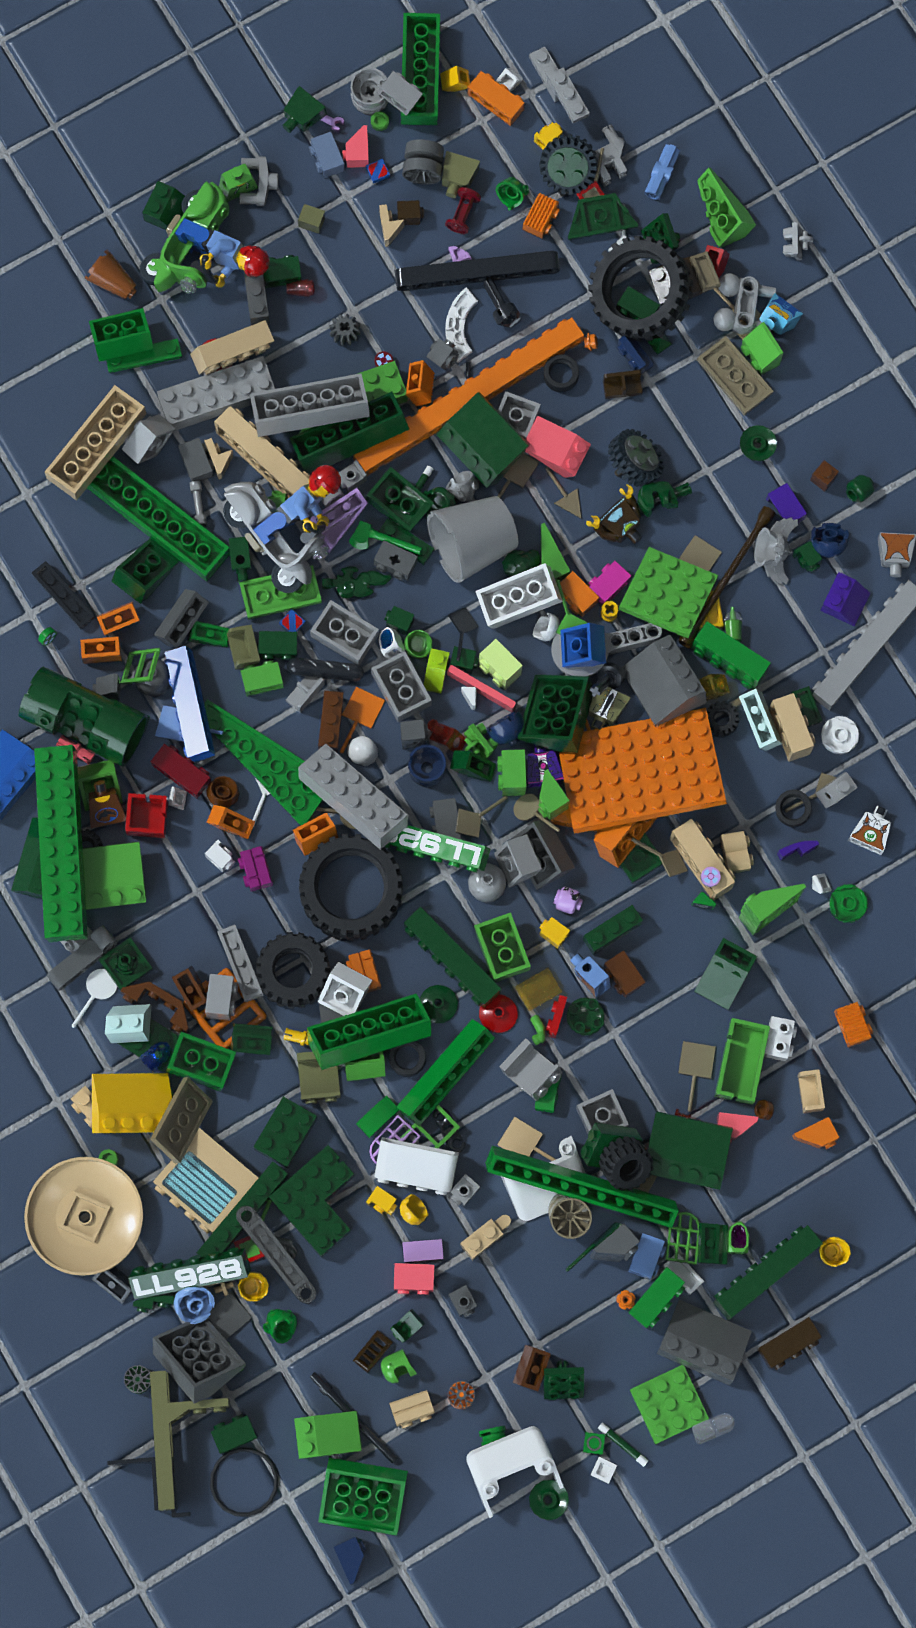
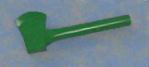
(364, 531)

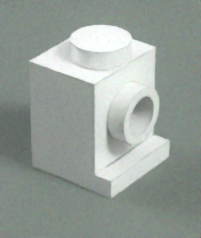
(220, 856)

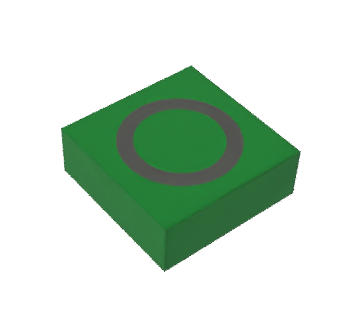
(593, 1443)

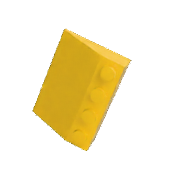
(129, 1102)

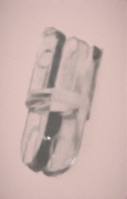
(713, 1427)

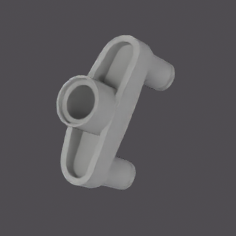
(267, 181)

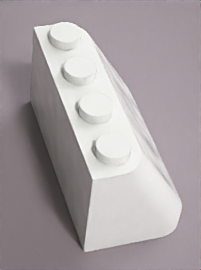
(416, 1166)

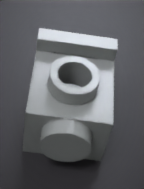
(359, 476)
(471, 1186)

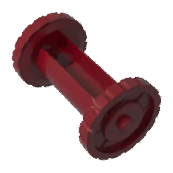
(458, 224)

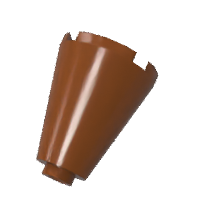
(111, 276)

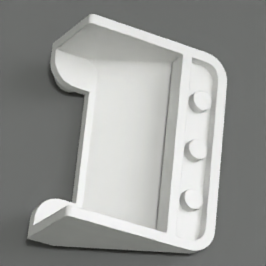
(533, 1201)

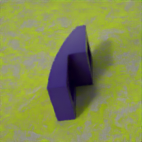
(801, 847)

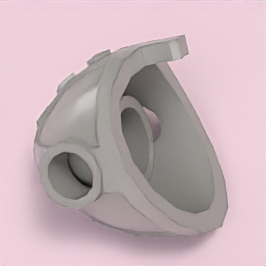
(463, 486)

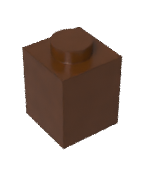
(824, 476)

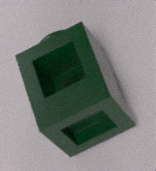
(808, 557)

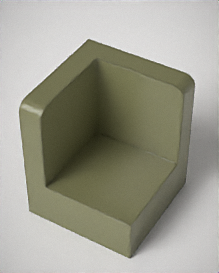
(311, 218)

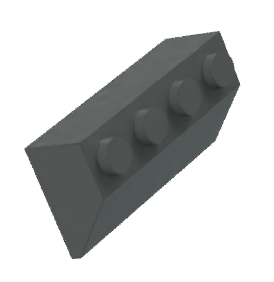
(617, 1246)

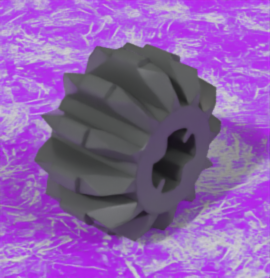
(344, 323)

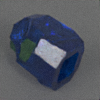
(156, 1056)

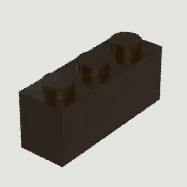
(790, 1344)

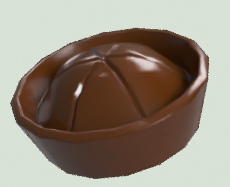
(223, 791)

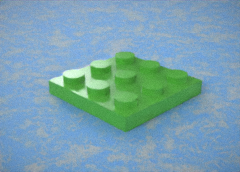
(669, 1404)

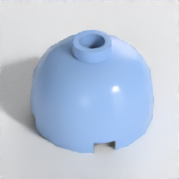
(194, 1304)

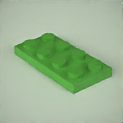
(264, 599)

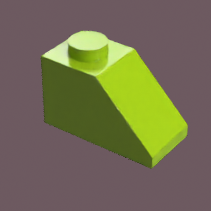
(436, 670)

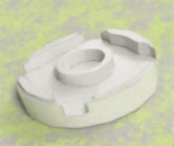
(840, 735)

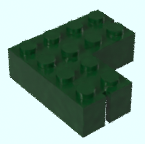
(305, 1196)

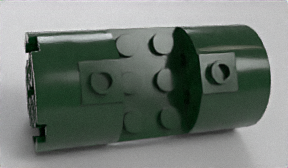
(68, 708)

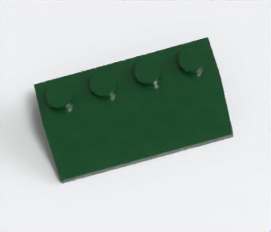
(28, 873)

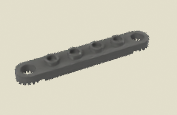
(276, 1254)

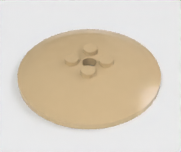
(76, 1188)

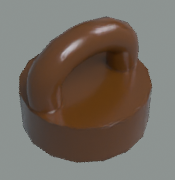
(764, 1109)

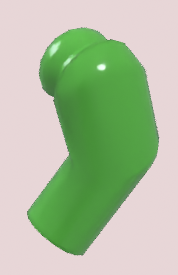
(540, 1029)

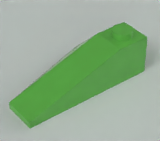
(726, 214)

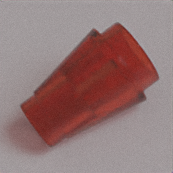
(301, 288)

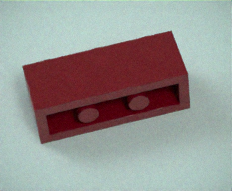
(181, 770)

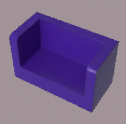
(787, 503)

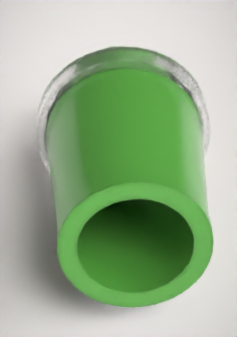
(733, 624)

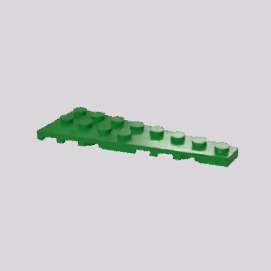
(267, 762)

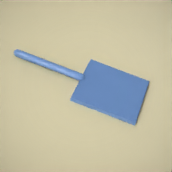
(169, 726)

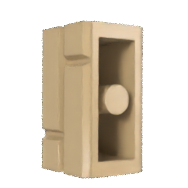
(411, 1409)

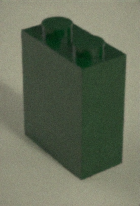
(600, 1137)

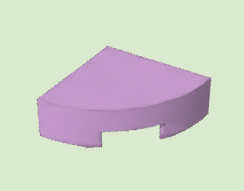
(458, 254)

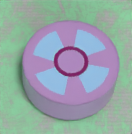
(710, 876)

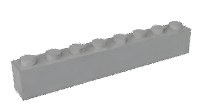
(867, 646)

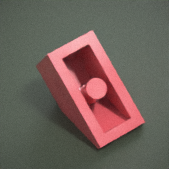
(357, 149)
(739, 1123)

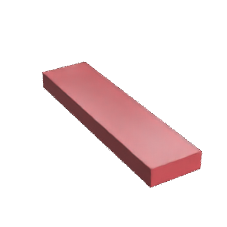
(481, 688)

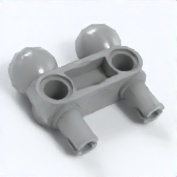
(745, 303)

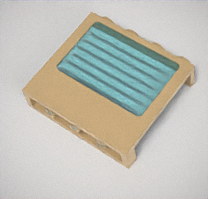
(205, 1182)

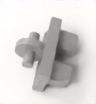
(795, 234)

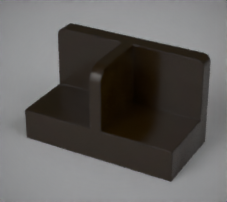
(622, 384)

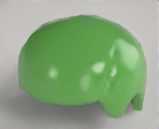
(418, 644)

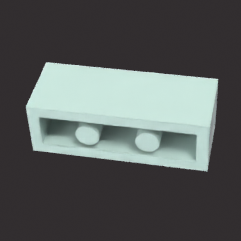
(760, 720)

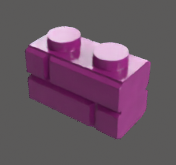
(255, 868)

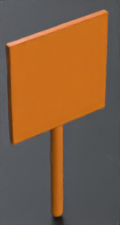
(362, 709)

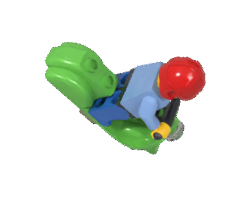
(198, 231)

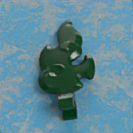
(349, 587)

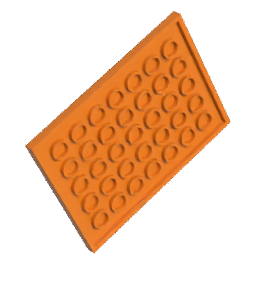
(642, 772)

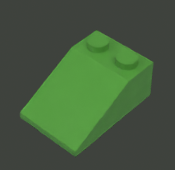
(328, 1434)

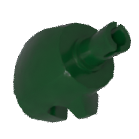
(664, 491)

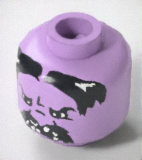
(568, 900)

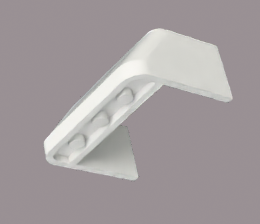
(508, 1457)

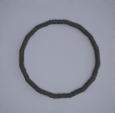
(213, 1476)

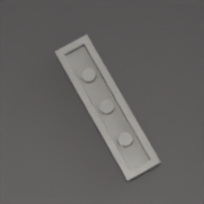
(240, 963)

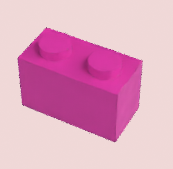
(610, 582)

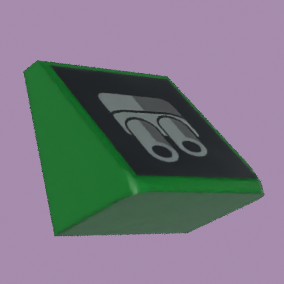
(704, 901)

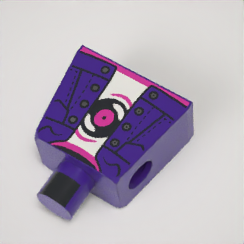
(540, 762)

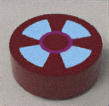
(382, 358)

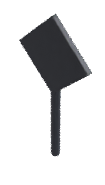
(464, 623)

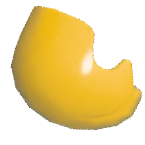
(413, 1210)
(834, 1251)
(253, 1287)

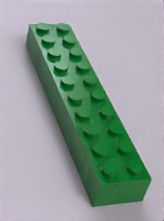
(159, 519)
(60, 843)

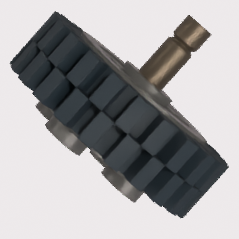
(635, 458)

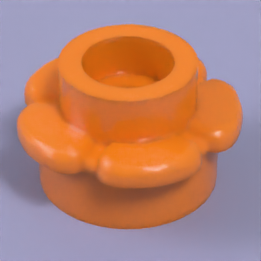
(591, 341)
(626, 1294)

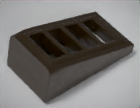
(363, 1365)

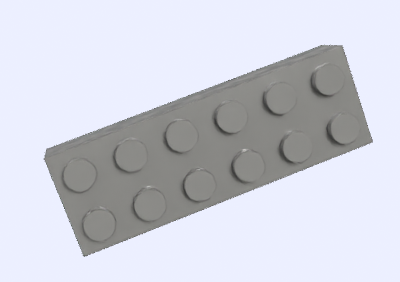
(214, 393)
(309, 405)
(353, 796)

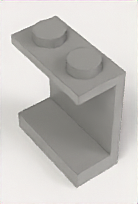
(531, 1070)

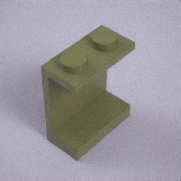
(317, 1083)

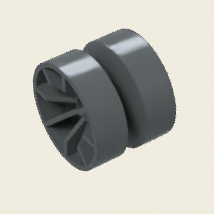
(423, 161)

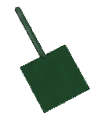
(601, 1238)

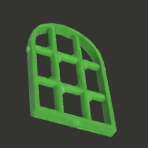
(678, 1229)

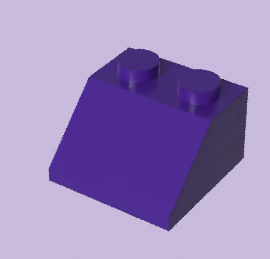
(845, 599)

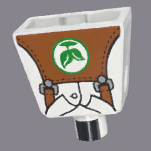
(872, 831)

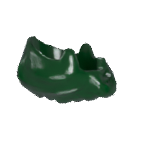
(441, 497)
(520, 561)

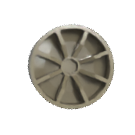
(569, 1216)

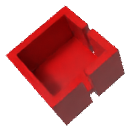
(146, 818)

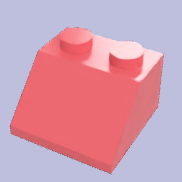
(413, 1278)

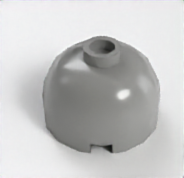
(487, 884)

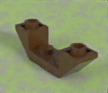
(136, 992)

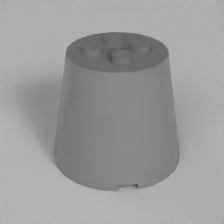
(472, 535)

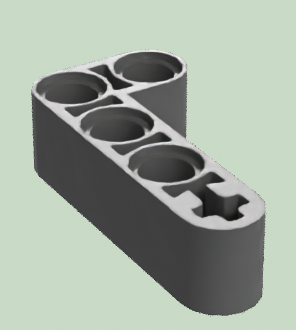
(83, 958)

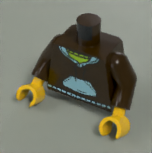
(619, 520)

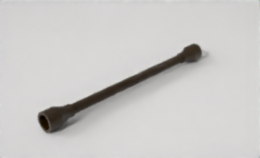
(764, 518)

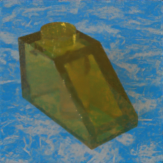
(714, 685)

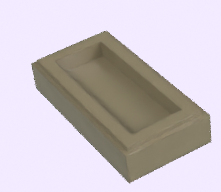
(705, 271)

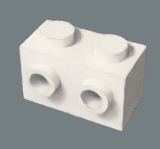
(779, 1038)

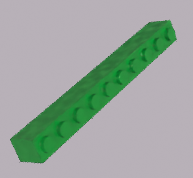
(580, 1186)

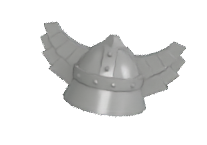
(772, 549)

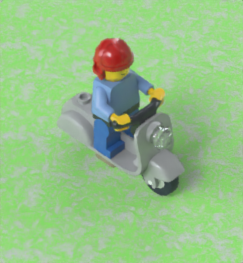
(252, 509)

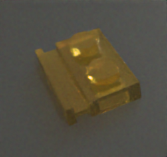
(538, 989)

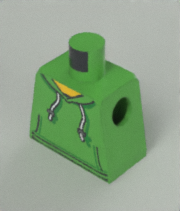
(237, 181)

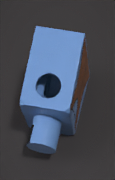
(591, 975)

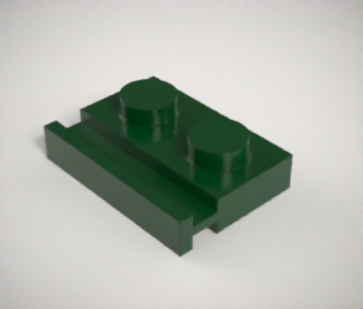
(251, 1039)
(712, 1243)

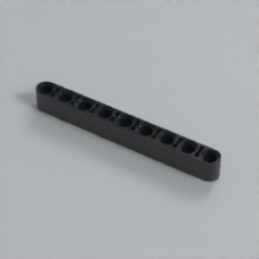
(477, 270)

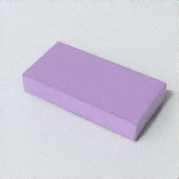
(423, 1250)

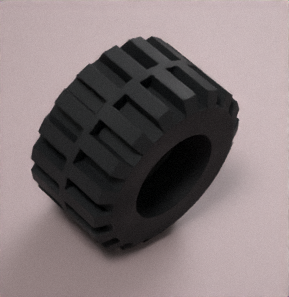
(617, 1155)

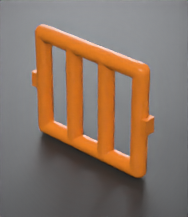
(212, 1031)

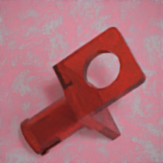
(445, 735)

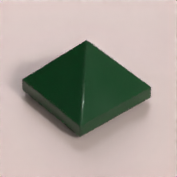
(659, 344)

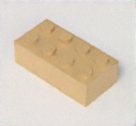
(232, 347)
(699, 855)

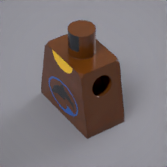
(105, 806)

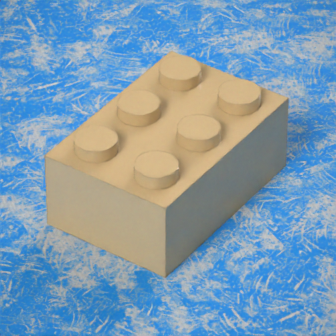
(792, 727)

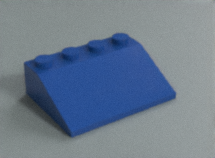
(16, 770)

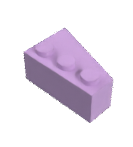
(341, 517)

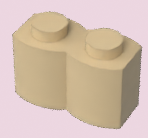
(735, 851)

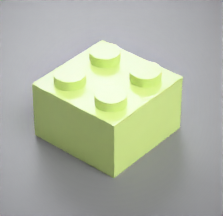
(500, 664)

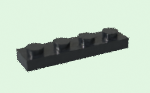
(63, 595)

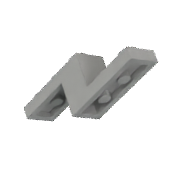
(559, 85)

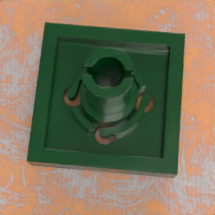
(662, 230)
(125, 952)
(563, 1382)

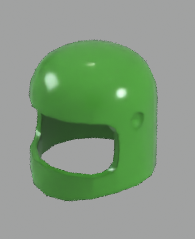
(395, 1366)

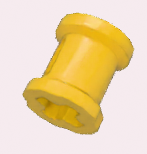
(610, 616)

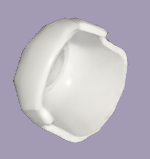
(546, 627)
(362, 751)

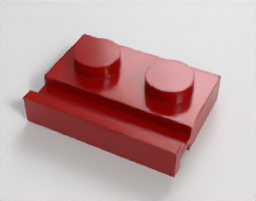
(558, 1008)

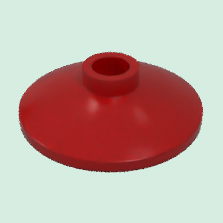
(500, 1023)

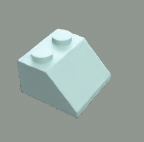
(128, 1023)

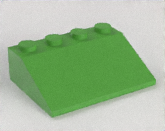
(113, 875)
(768, 905)

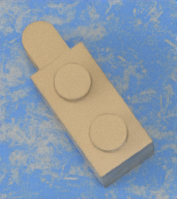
(485, 1236)

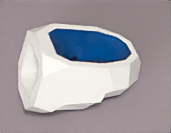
(390, 643)

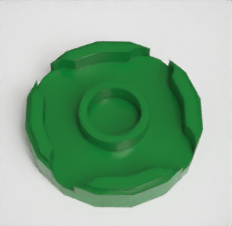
(848, 903)

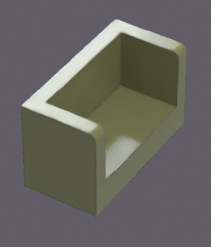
(243, 646)

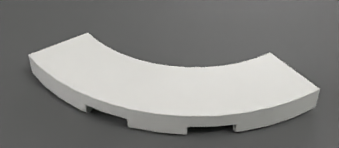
(456, 320)

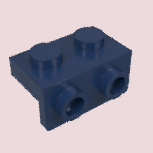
(634, 354)

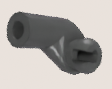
(288, 1246)

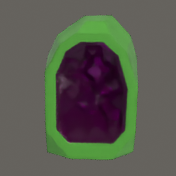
(738, 1238)

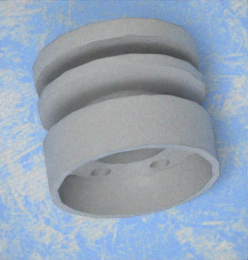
(367, 81)

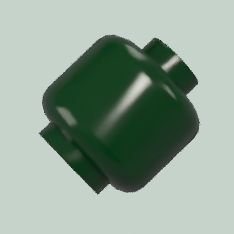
(860, 488)

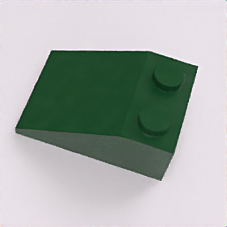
(399, 499)
(144, 570)

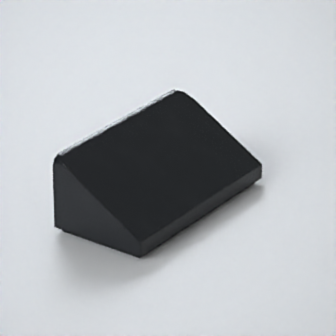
(114, 1283)

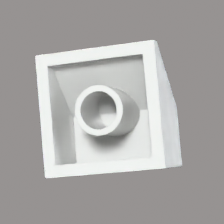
(344, 990)

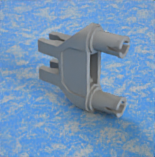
(611, 156)

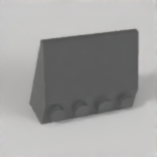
(664, 681)
(704, 1342)
(197, 1358)

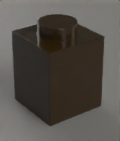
(410, 212)

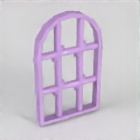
(393, 1135)

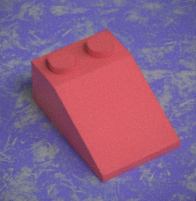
(556, 447)

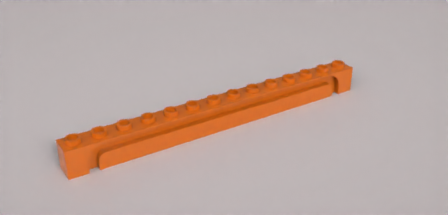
(489, 383)

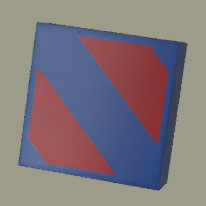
(377, 171)
(292, 622)

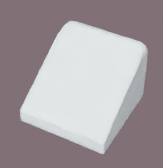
(509, 79)
(470, 695)

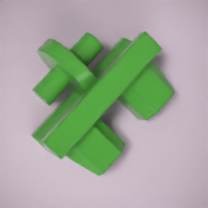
(477, 742)

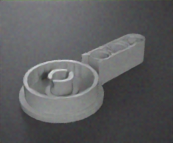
(626, 644)

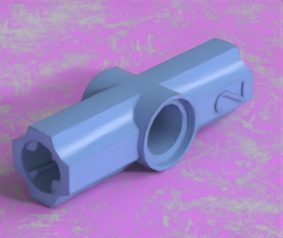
(662, 172)

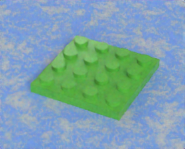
(668, 592)

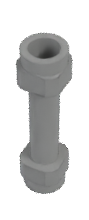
(195, 487)

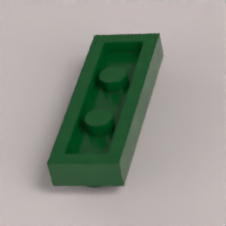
(396, 531)

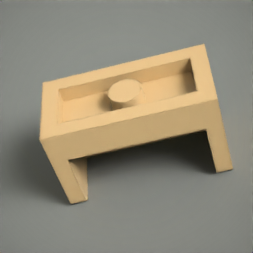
(811, 1091)

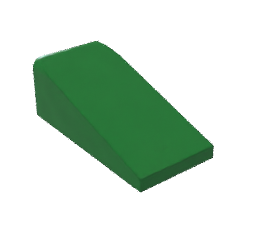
(208, 634)

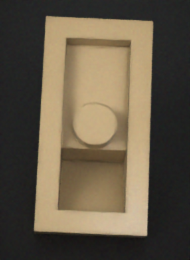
(389, 227)
(220, 461)

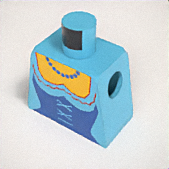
(780, 315)

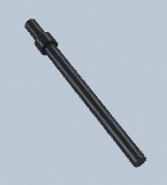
(326, 1389)

